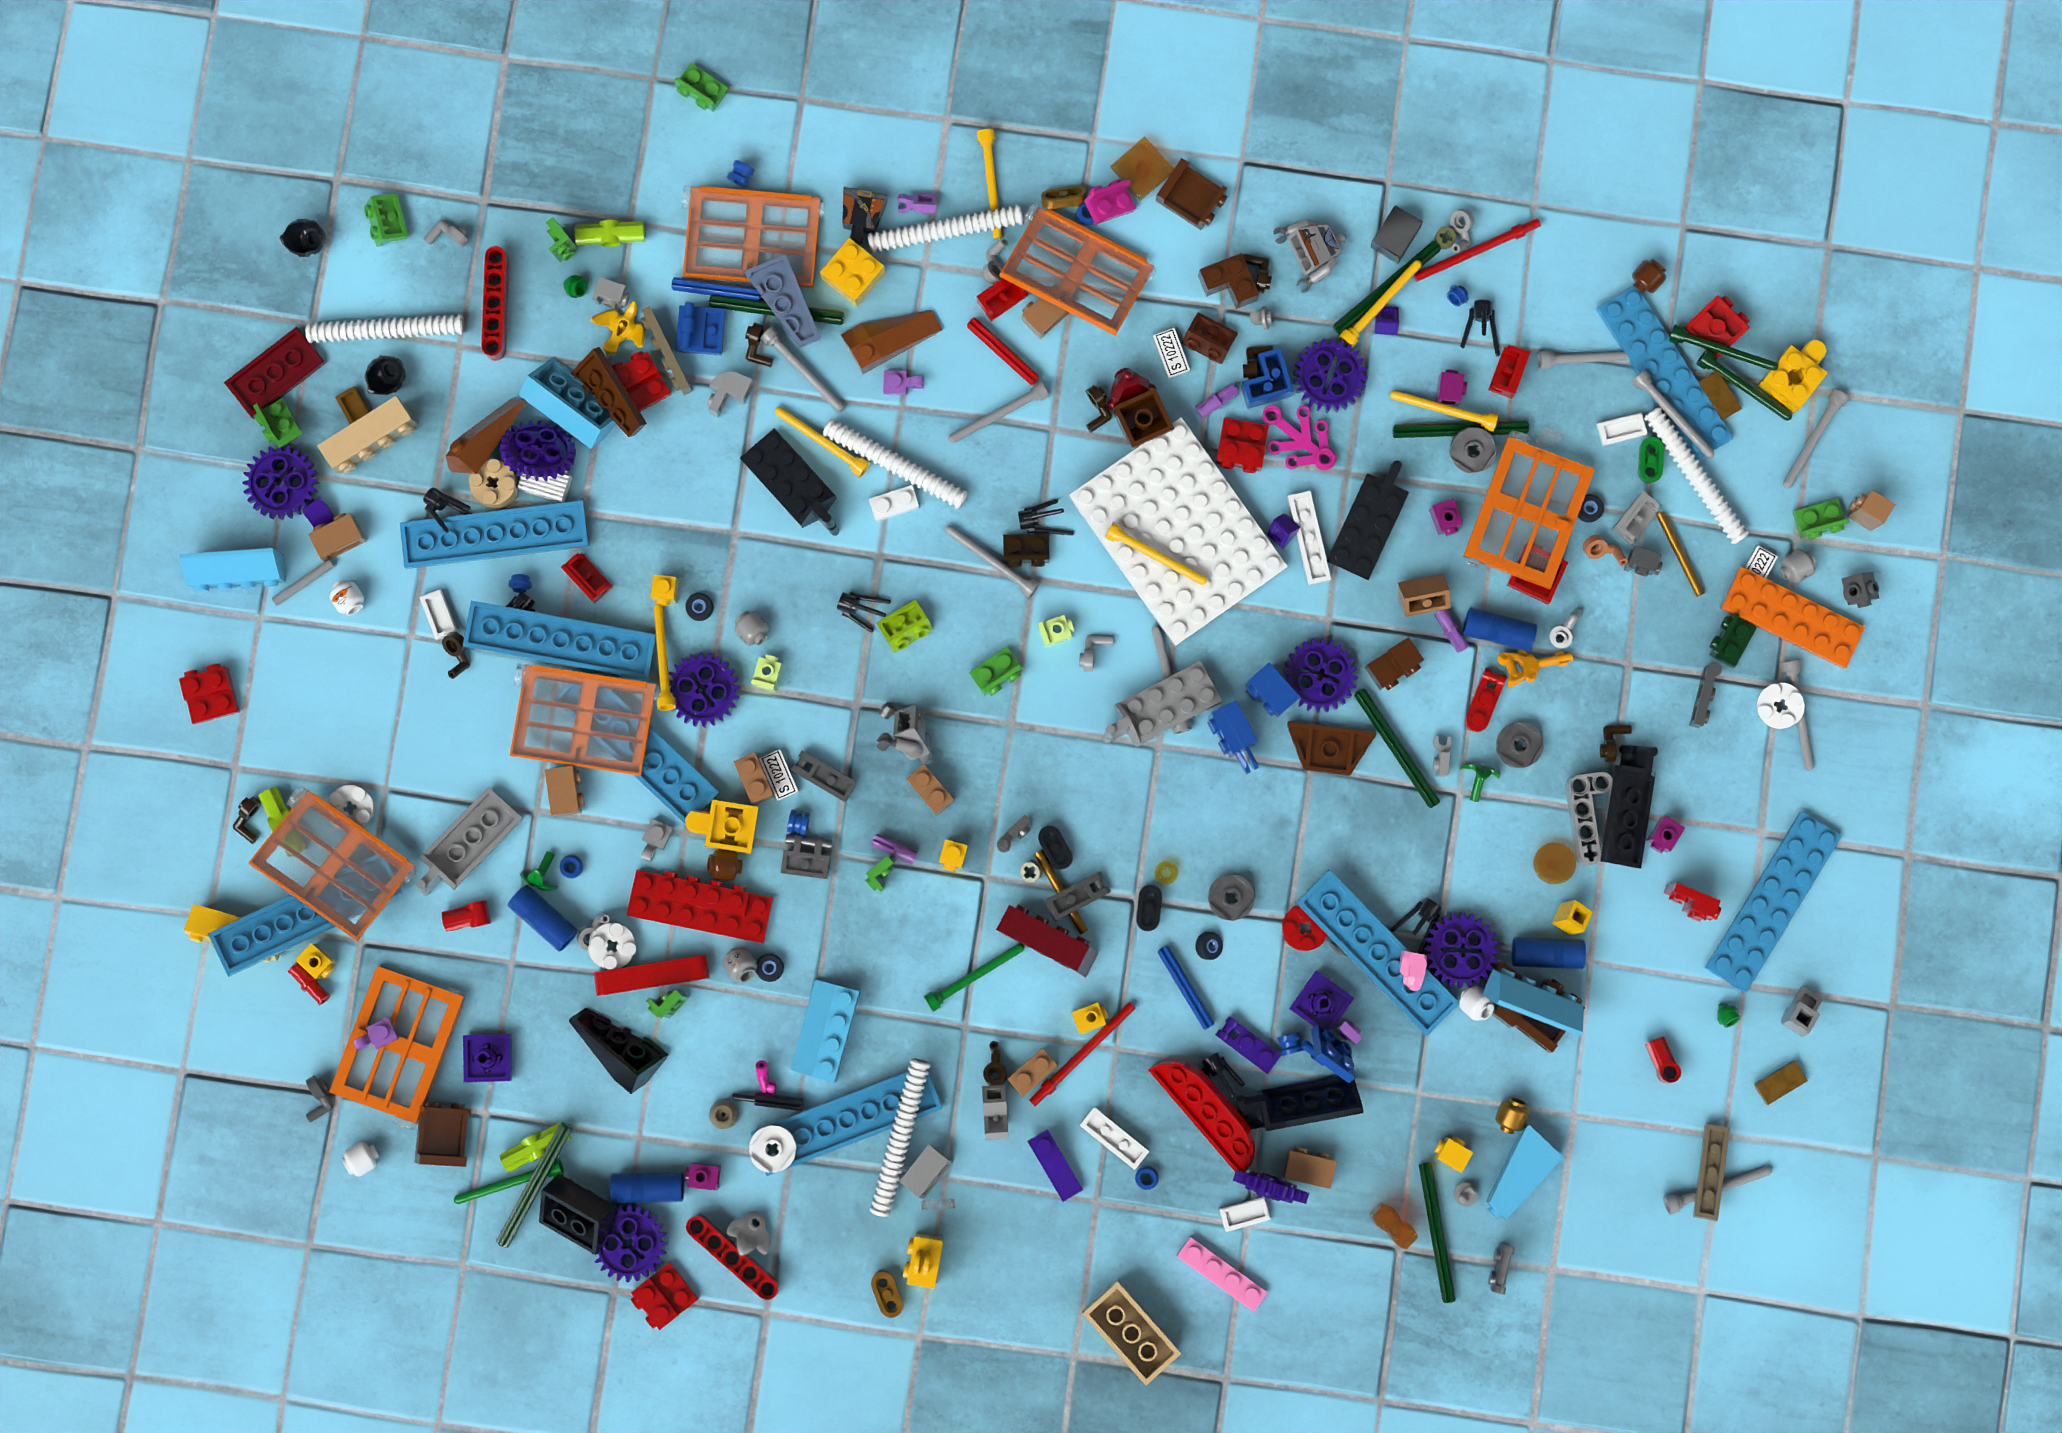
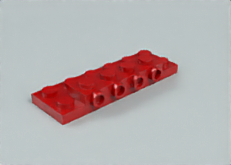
(700, 905)

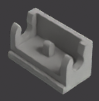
(1636, 517)
(925, 1172)

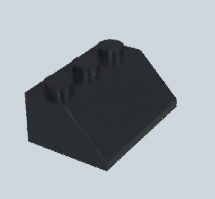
(576, 1213)

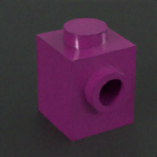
(1451, 387)
(1446, 517)
(1665, 835)
(703, 1176)

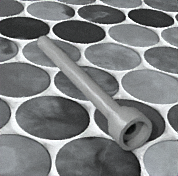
(772, 338)
(1549, 359)
(1644, 382)
(1036, 393)
(1836, 400)
(1027, 585)
(1166, 670)
(1792, 670)
(1675, 1203)

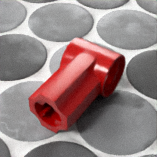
(472, 915)
(1662, 1057)

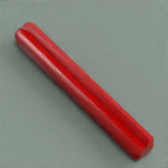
(1003, 351)

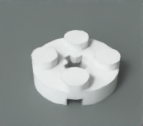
(1775, 693)
(358, 797)
(624, 949)
(759, 1149)

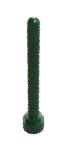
(1680, 335)
(1708, 361)

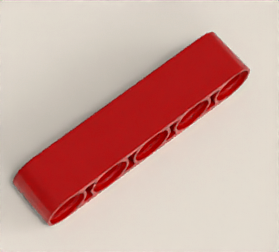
(491, 293)
(651, 975)
(721, 1255)

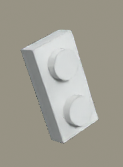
(894, 503)

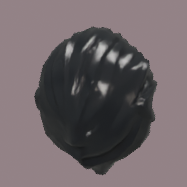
(303, 237)
(384, 375)

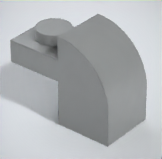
(728, 385)
(1802, 1012)
(995, 1112)

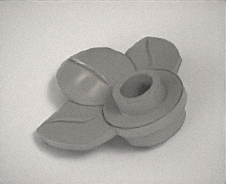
(749, 1236)

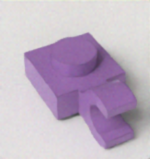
(920, 202)
(897, 382)
(1350, 1032)
(379, 1034)

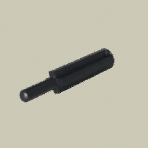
(772, 1101)

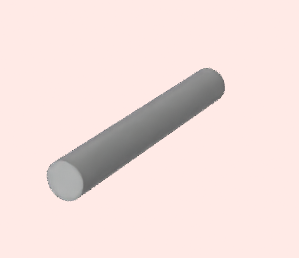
(301, 583)

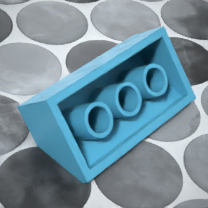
(567, 403)
(233, 568)
(1535, 1001)
(825, 1031)

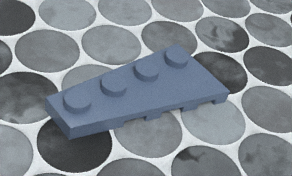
(783, 295)

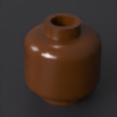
(1649, 276)
(724, 865)

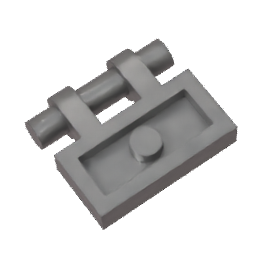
(1019, 829)
(806, 864)

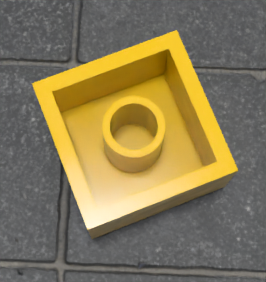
(852, 272)

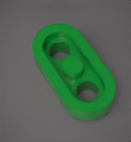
(1651, 460)

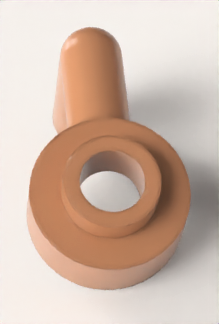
(1596, 547)

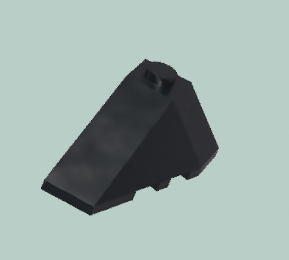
(623, 1055)

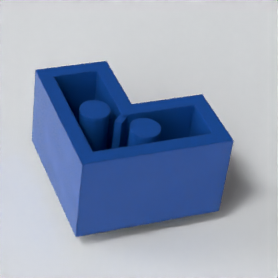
(1272, 384)
(1272, 689)

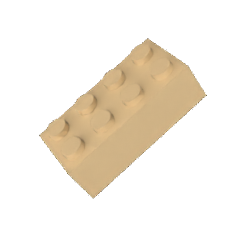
(368, 435)
(1131, 1332)

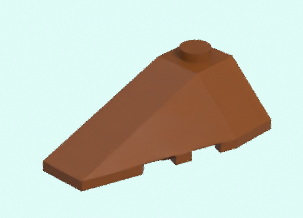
(884, 339)
(474, 447)

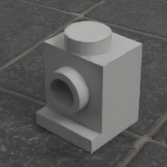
(611, 293)

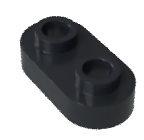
(1056, 847)
(1149, 908)

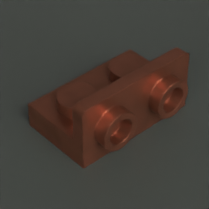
(1209, 338)

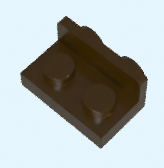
(1026, 549)

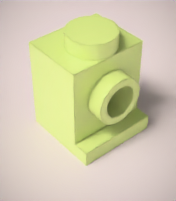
(1049, 636)
(767, 681)

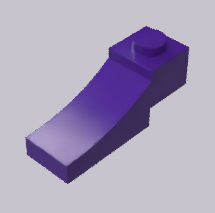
(1055, 1165)

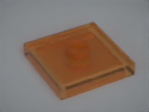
(1143, 168)

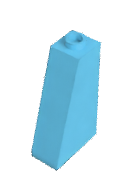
(1522, 1172)

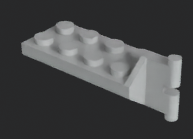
(1164, 705)
(467, 841)

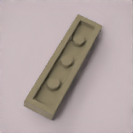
(669, 360)
(1711, 1172)

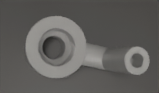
(1463, 228)
(456, 234)
(992, 269)
(1566, 630)
(1087, 658)
(599, 919)

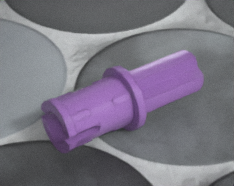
(1216, 400)
(1451, 630)
(894, 848)

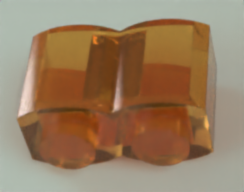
(1397, 1230)

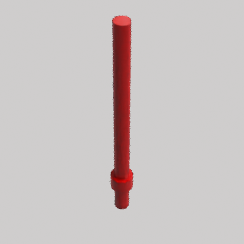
(1517, 232)
(1049, 1086)

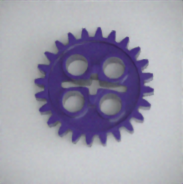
(1348, 382)
(537, 450)
(266, 468)
(1326, 655)
(720, 679)
(1460, 971)
(1271, 1186)
(644, 1227)

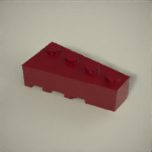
(1047, 940)

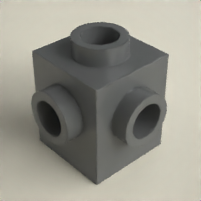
(1860, 589)

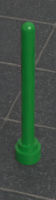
(936, 999)
(505, 1184)

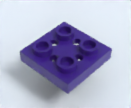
(1318, 985)
(475, 1046)

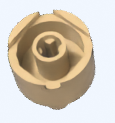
(492, 497)

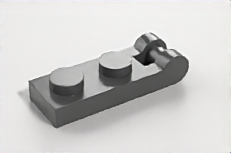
(1705, 694)
(824, 776)
(1076, 896)

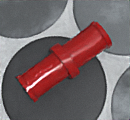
(309, 984)

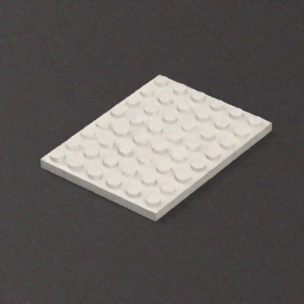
(1186, 509)

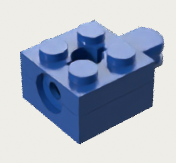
(1234, 734)

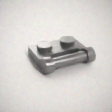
(1498, 1277)

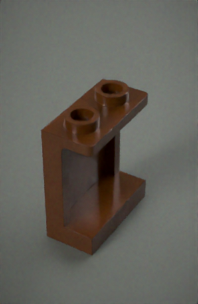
(1191, 195)
(1541, 1032)
(441, 1135)

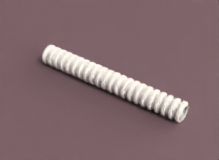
(945, 229)
(385, 328)
(894, 463)
(1696, 475)
(900, 1137)

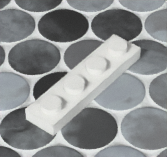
(1309, 538)

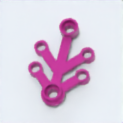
(1301, 440)

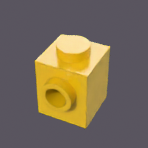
(664, 589)
(953, 855)
(1572, 917)
(316, 961)
(1090, 1017)
(1453, 1153)

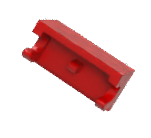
(1000, 298)
(1509, 371)
(587, 577)

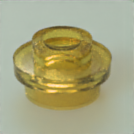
(1158, 873)

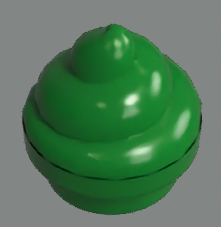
(575, 286)
(1727, 1015)

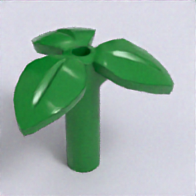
(1482, 774)
(536, 877)

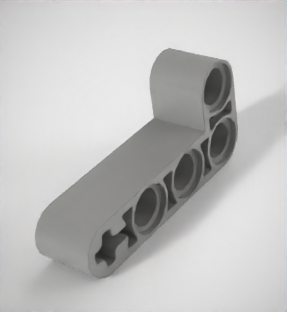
(1588, 819)

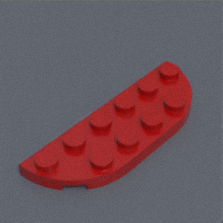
(1208, 1111)

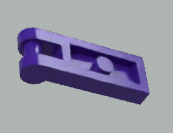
(1249, 1045)

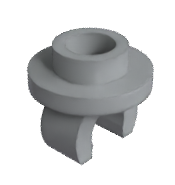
(1264, 318)
(1465, 1194)

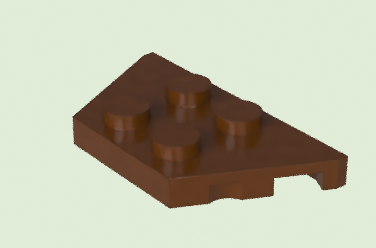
(1329, 748)

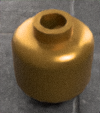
(1512, 1115)

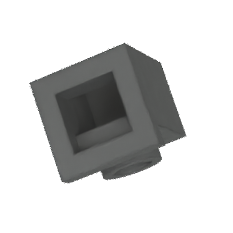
(1643, 561)

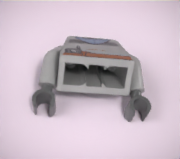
(1313, 247)
(909, 733)

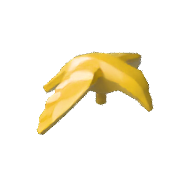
(622, 327)

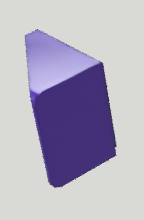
(1387, 321)
(318, 513)
(1283, 530)

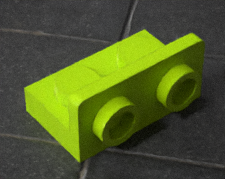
(905, 626)

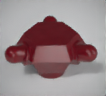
(1127, 386)

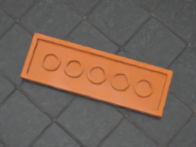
(1792, 617)

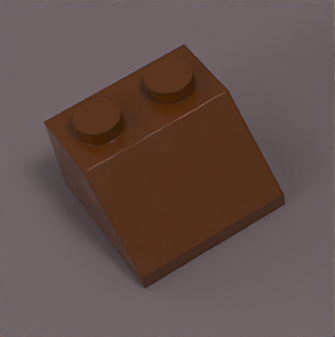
(1142, 418)

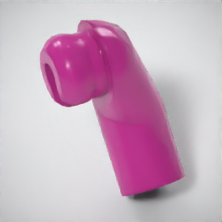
(763, 1079)

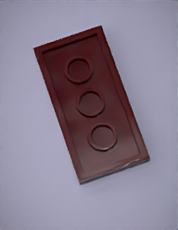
(275, 372)

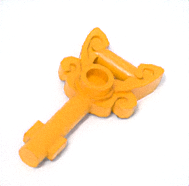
(1529, 665)

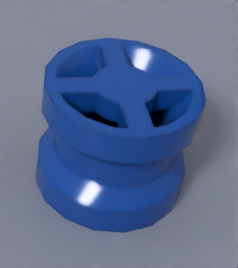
(740, 173)
(798, 822)
(1290, 1043)

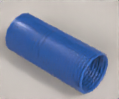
(1501, 631)
(545, 920)
(1541, 953)
(650, 1186)

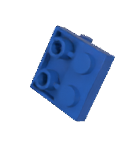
(700, 330)
(1330, 1052)

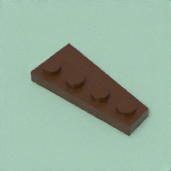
(611, 394)

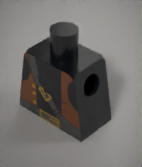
(862, 212)

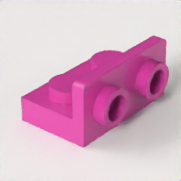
(1110, 201)

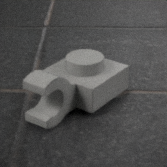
(1441, 762)
(656, 836)

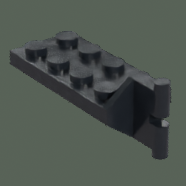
(791, 481)
(1369, 523)
(1629, 807)
(1300, 1103)

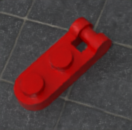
(1484, 701)

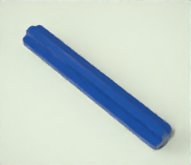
(709, 288)
(1185, 987)

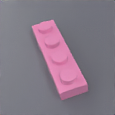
(1222, 1274)

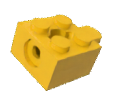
(1796, 375)
(726, 826)
(924, 1261)

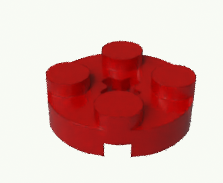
(1291, 930)

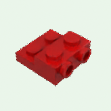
(1719, 323)
(642, 380)
(1242, 445)
(1535, 591)
(209, 693)
(1696, 904)
(663, 1296)

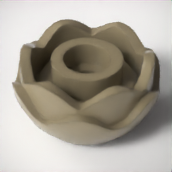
(729, 1109)

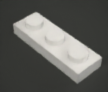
(1114, 1138)

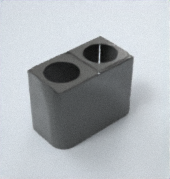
(1396, 234)

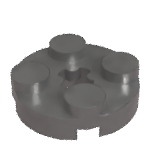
(1469, 437)
(1532, 741)
(1231, 884)

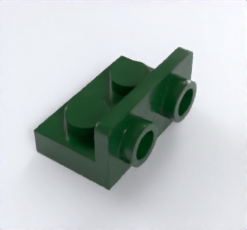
(1732, 641)

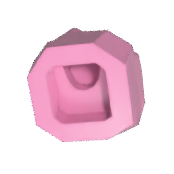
(1413, 969)

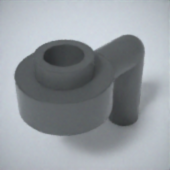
(317, 1087)

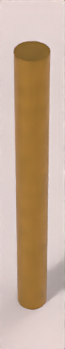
(1680, 554)
(1058, 887)

